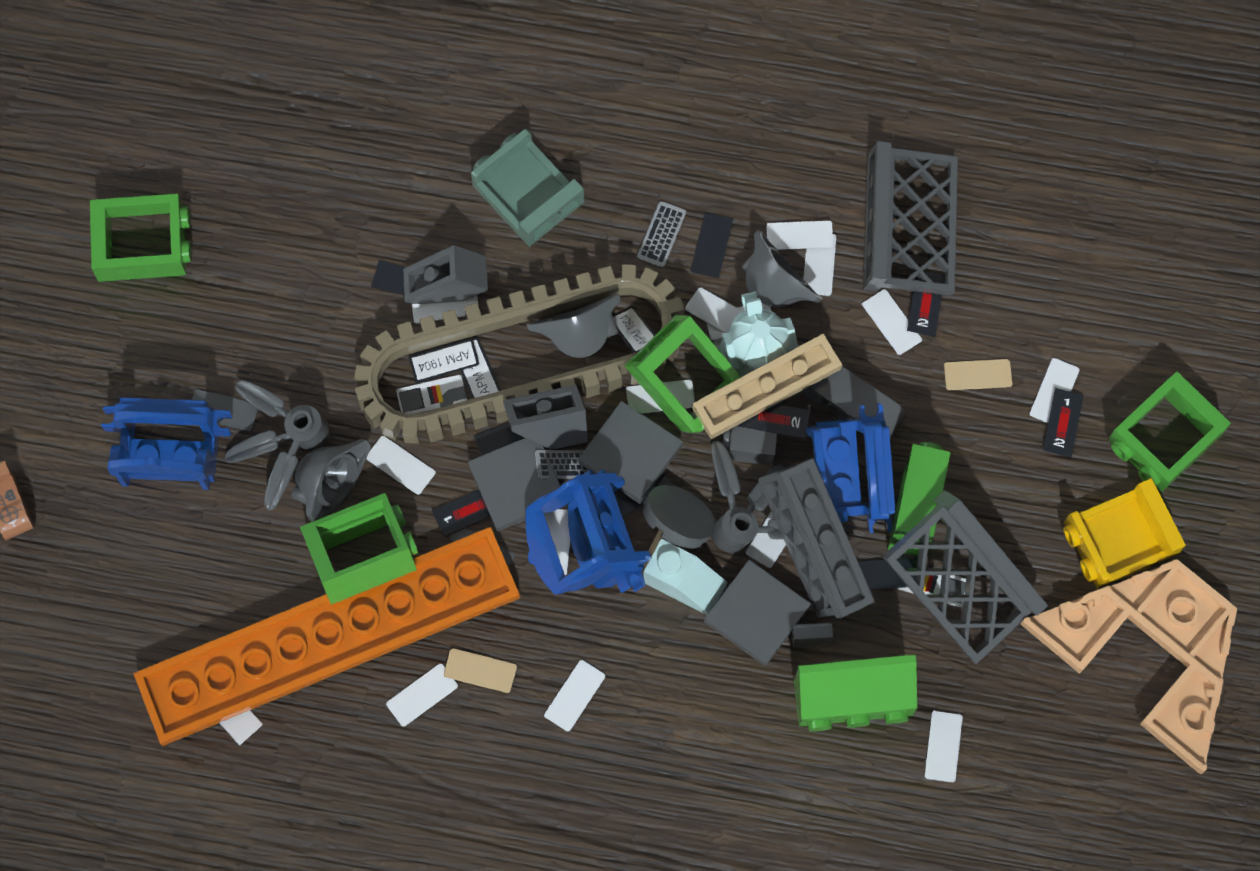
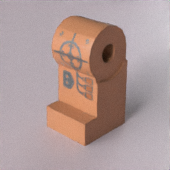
(13, 510)

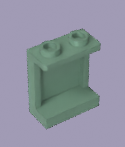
(526, 187)

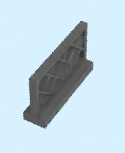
(880, 223)
(816, 540)
(982, 550)

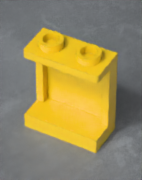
(1123, 535)

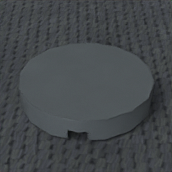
(679, 515)

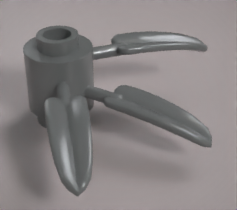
(302, 425)
(738, 524)

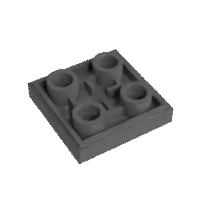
(631, 449)
(511, 481)
(757, 613)

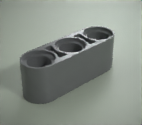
(844, 393)

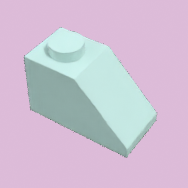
(684, 577)

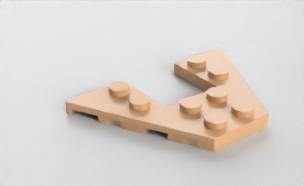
(1177, 614)

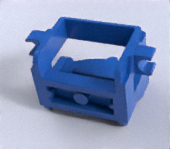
(164, 458)
(838, 465)
(595, 535)

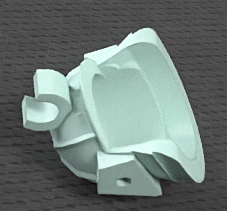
(756, 337)

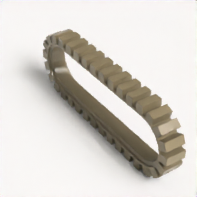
(375, 362)

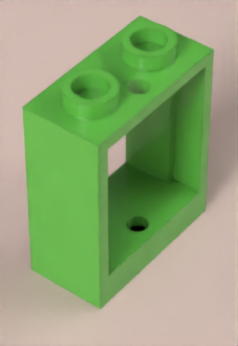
(138, 267)
(658, 350)
(1192, 407)
(920, 485)
(352, 524)

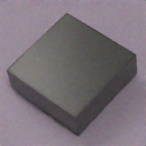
(811, 635)

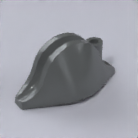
(774, 277)
(580, 330)
(328, 476)

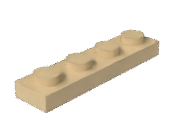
(767, 386)

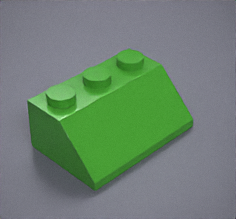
(856, 692)

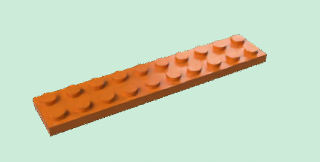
(324, 638)

